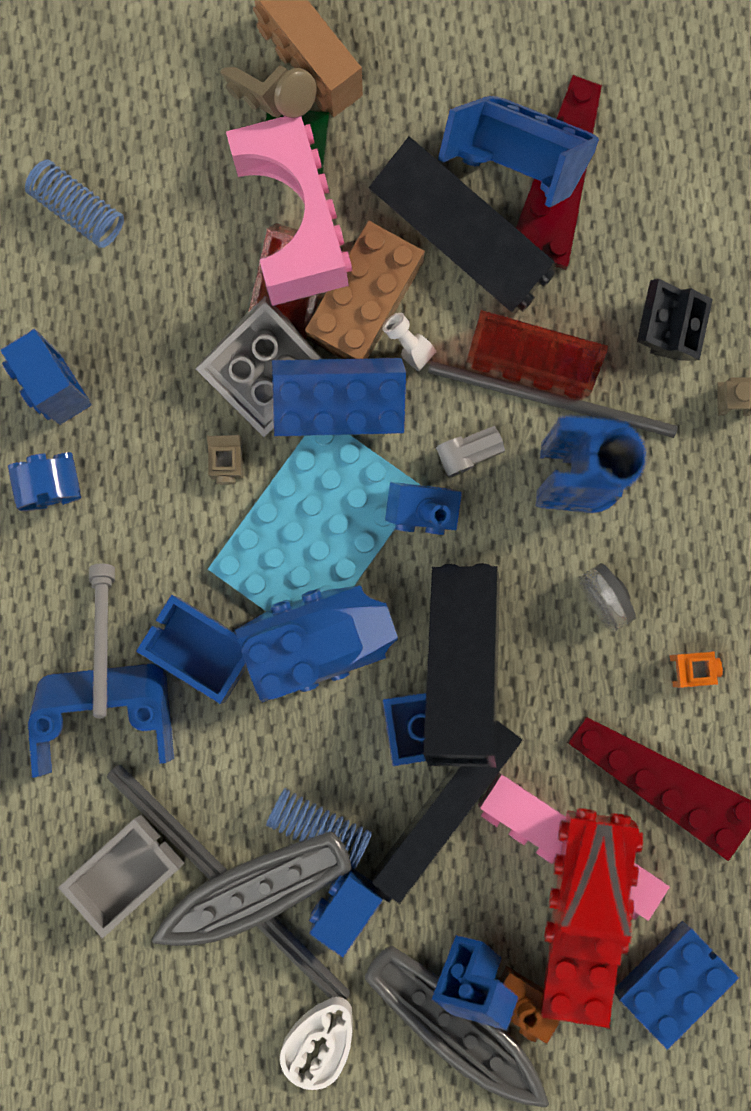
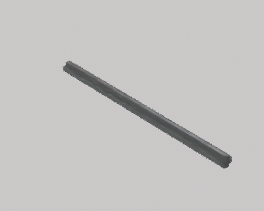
(211, 868)

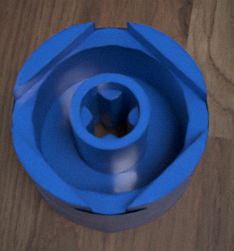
(44, 481)

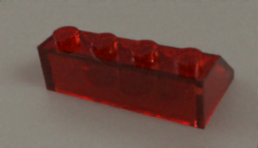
(536, 355)

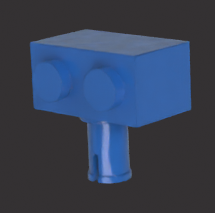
(423, 507)

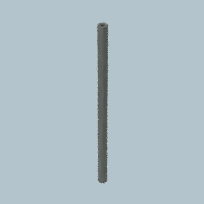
(551, 399)

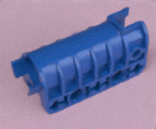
(589, 447)

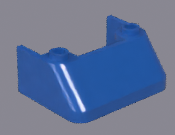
(521, 141)
(137, 687)

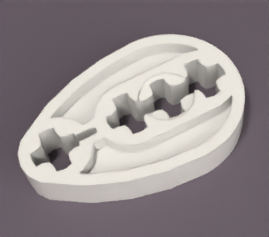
(302, 1039)

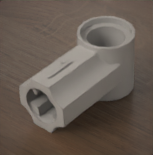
(463, 453)

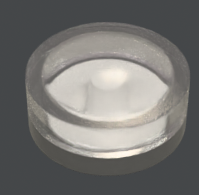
(607, 597)

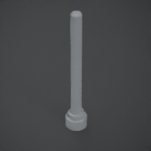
(101, 578)

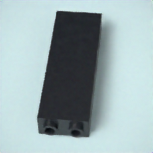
(463, 226)
(462, 666)
(438, 821)

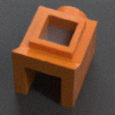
(697, 669)

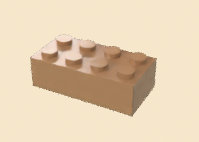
(310, 44)
(354, 315)

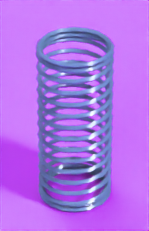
(99, 230)
(275, 819)

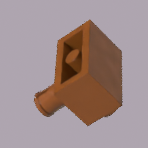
(528, 1007)

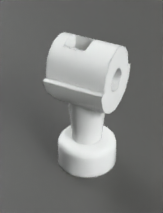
(416, 349)

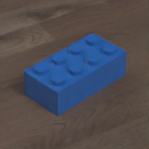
(338, 396)

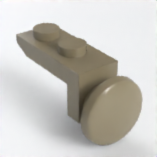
(282, 93)

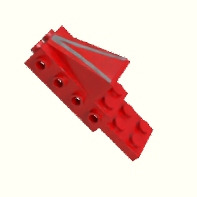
(589, 915)

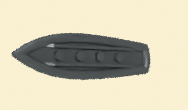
(254, 892)
(474, 1049)

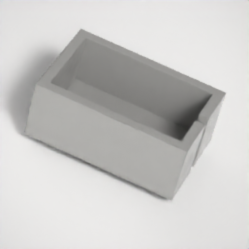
(121, 875)

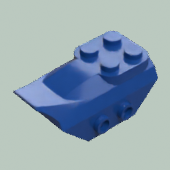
(314, 640)

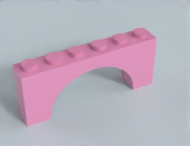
(313, 257)

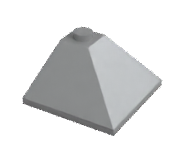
(243, 362)

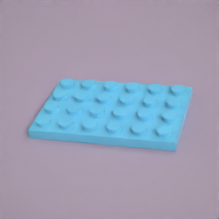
(312, 523)

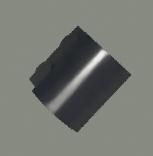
(674, 321)

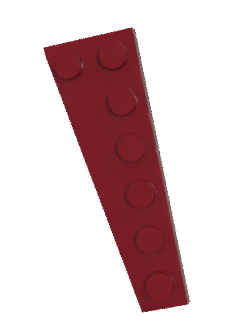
(554, 227)
(686, 797)

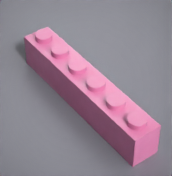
(539, 824)

